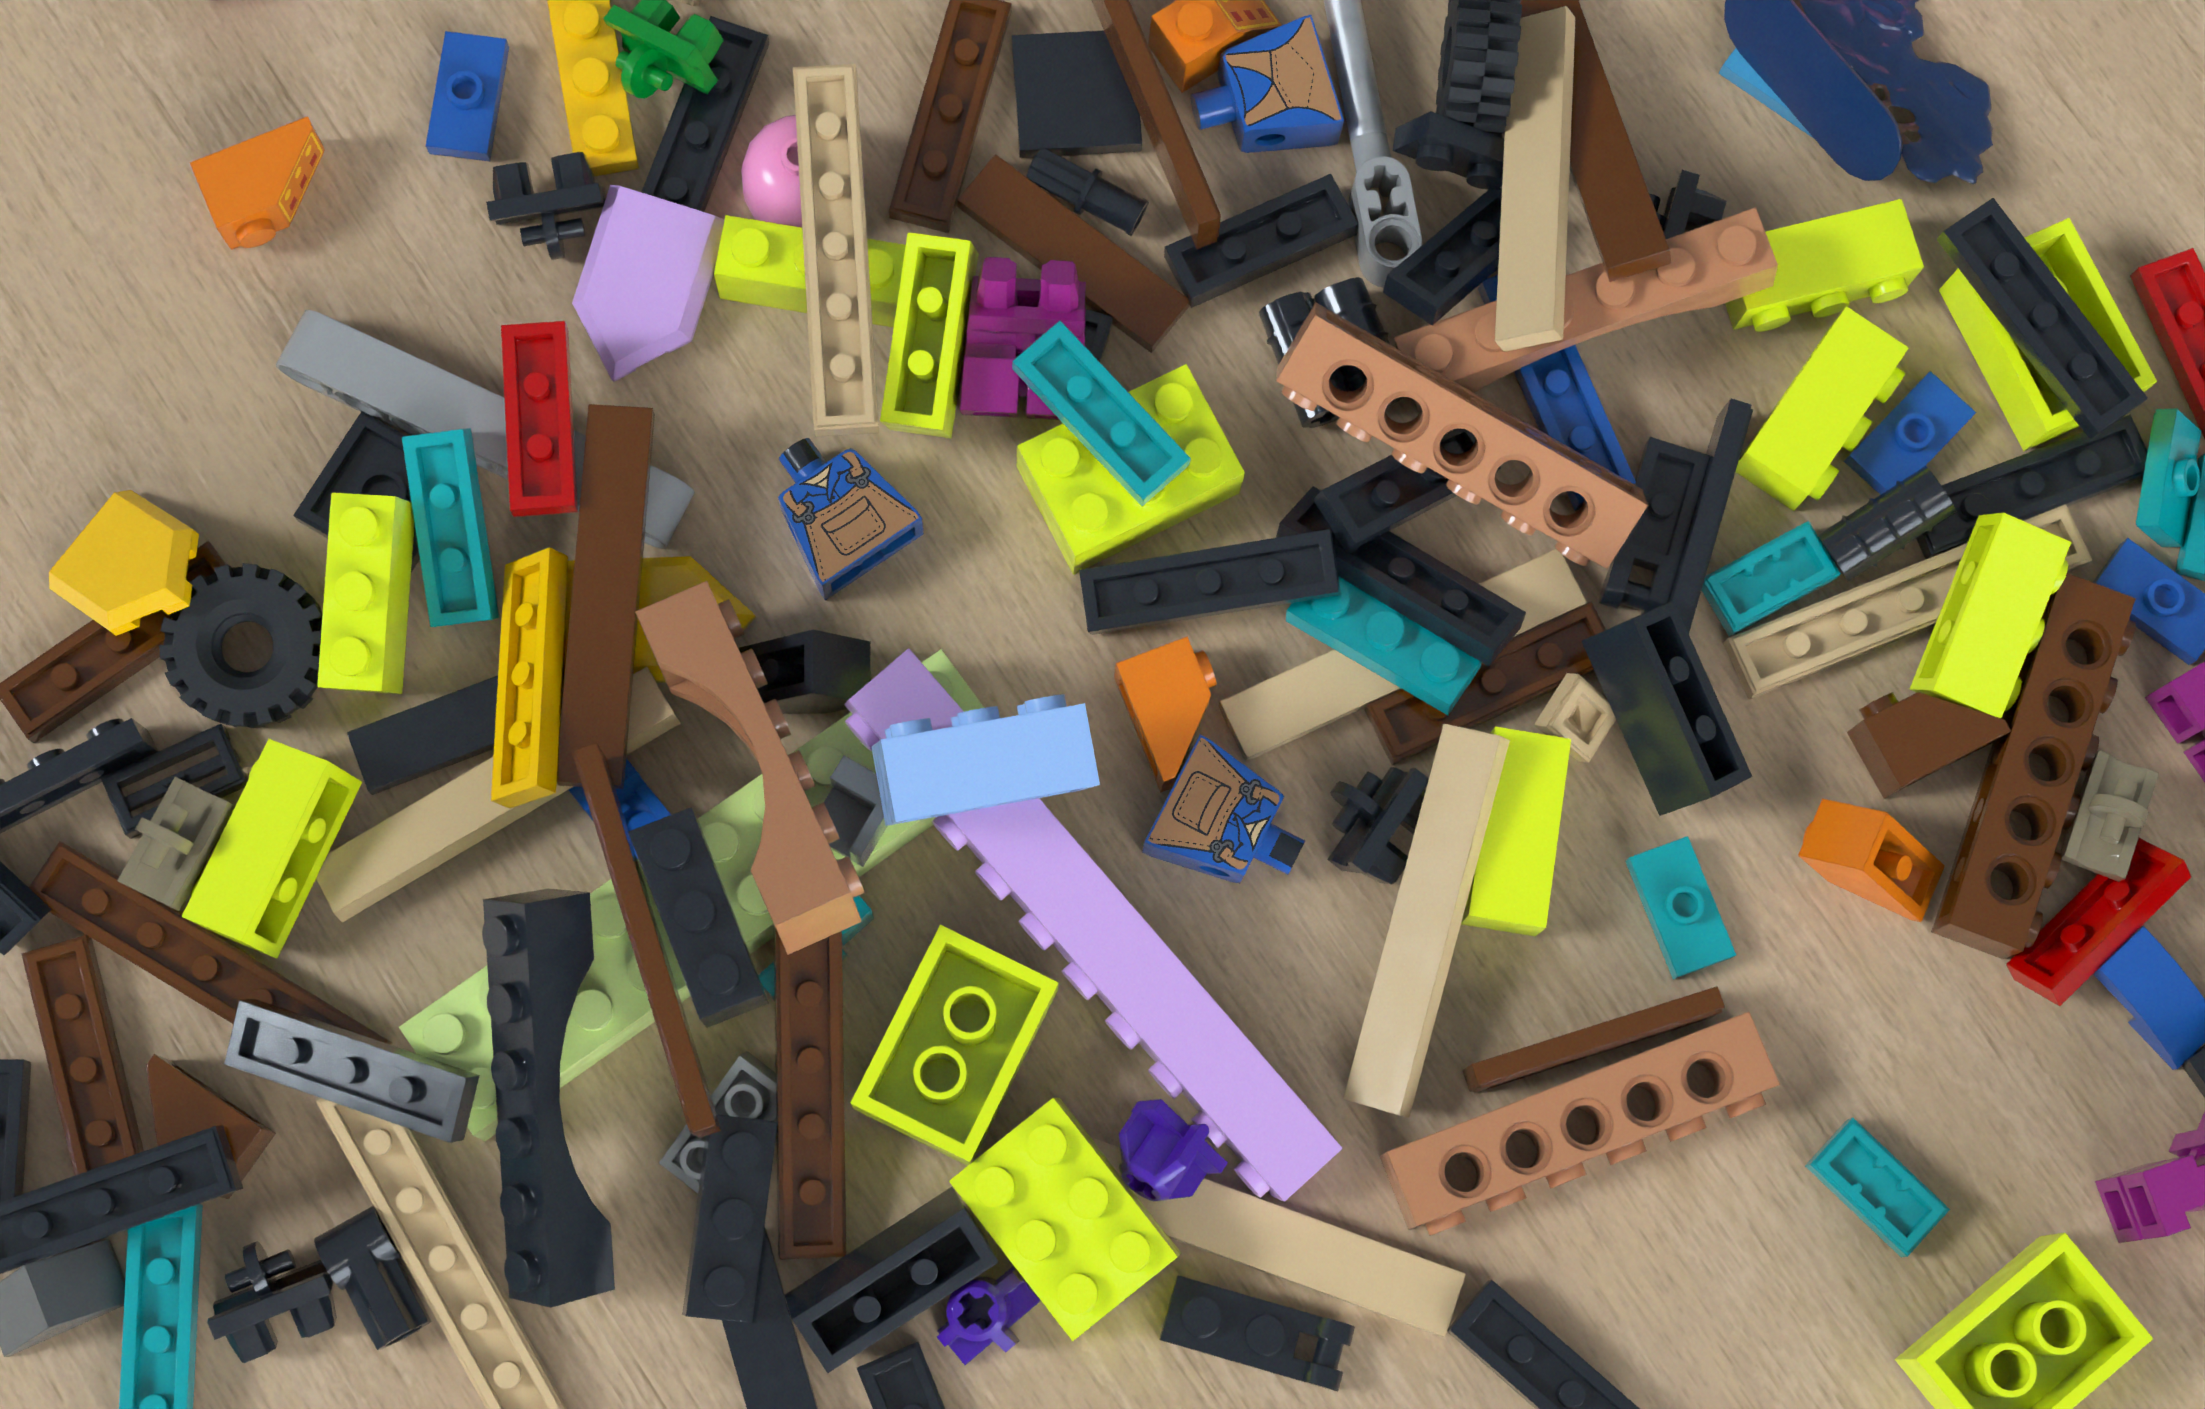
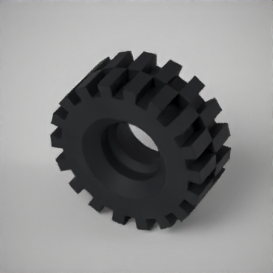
(1479, 62)
(196, 638)

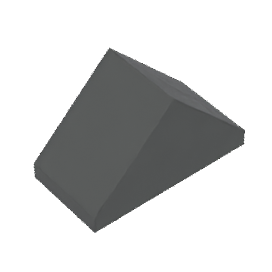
(58, 1295)

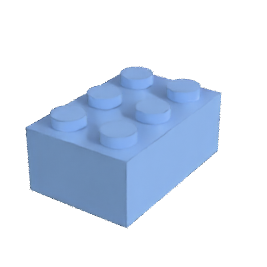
(984, 760)

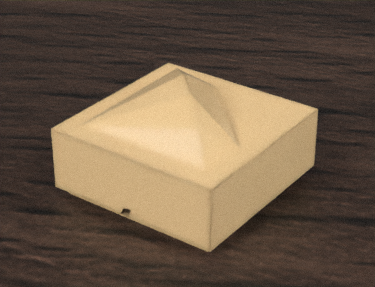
(1578, 714)

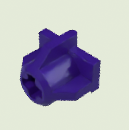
(1164, 1154)
(985, 1312)

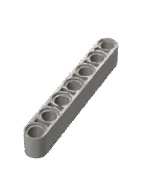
(432, 400)

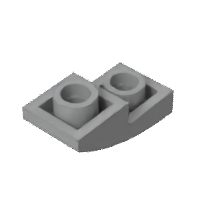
(744, 1093)

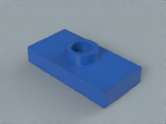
(467, 96)
(1910, 434)
(2165, 603)

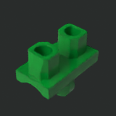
(656, 55)

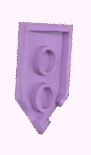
(645, 278)

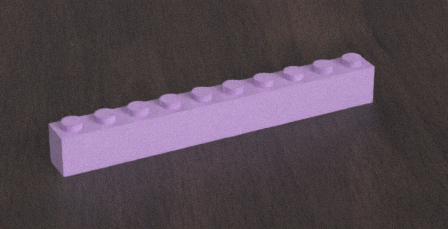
(1116, 958)

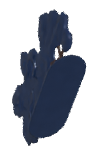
(1809, 62)

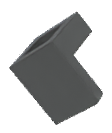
(855, 810)

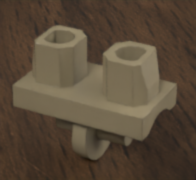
(2109, 816)
(176, 844)

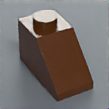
(1918, 737)
(187, 1106)

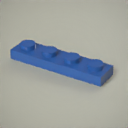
(1567, 405)

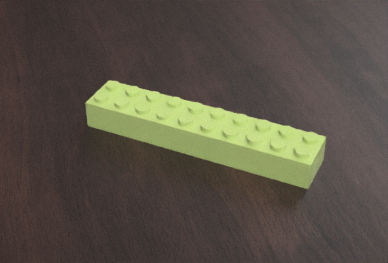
(612, 996)

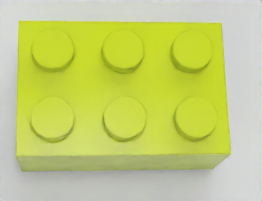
(2019, 389)
(1094, 512)
(955, 1045)
(1065, 1217)
(2027, 1336)

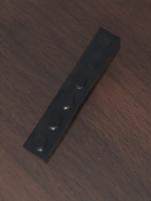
(535, 964)

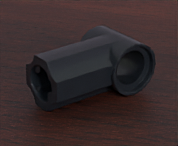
(368, 1266)

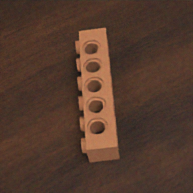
(1591, 533)
(1726, 1049)

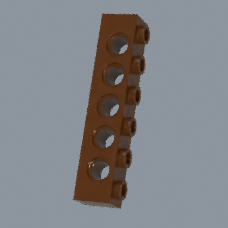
(1969, 906)

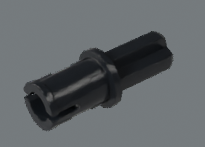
(1087, 191)

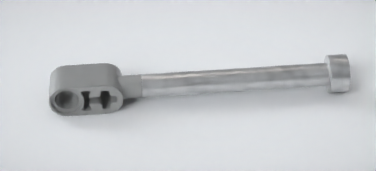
(1370, 149)

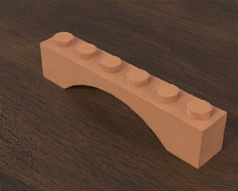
(1706, 271)
(794, 865)

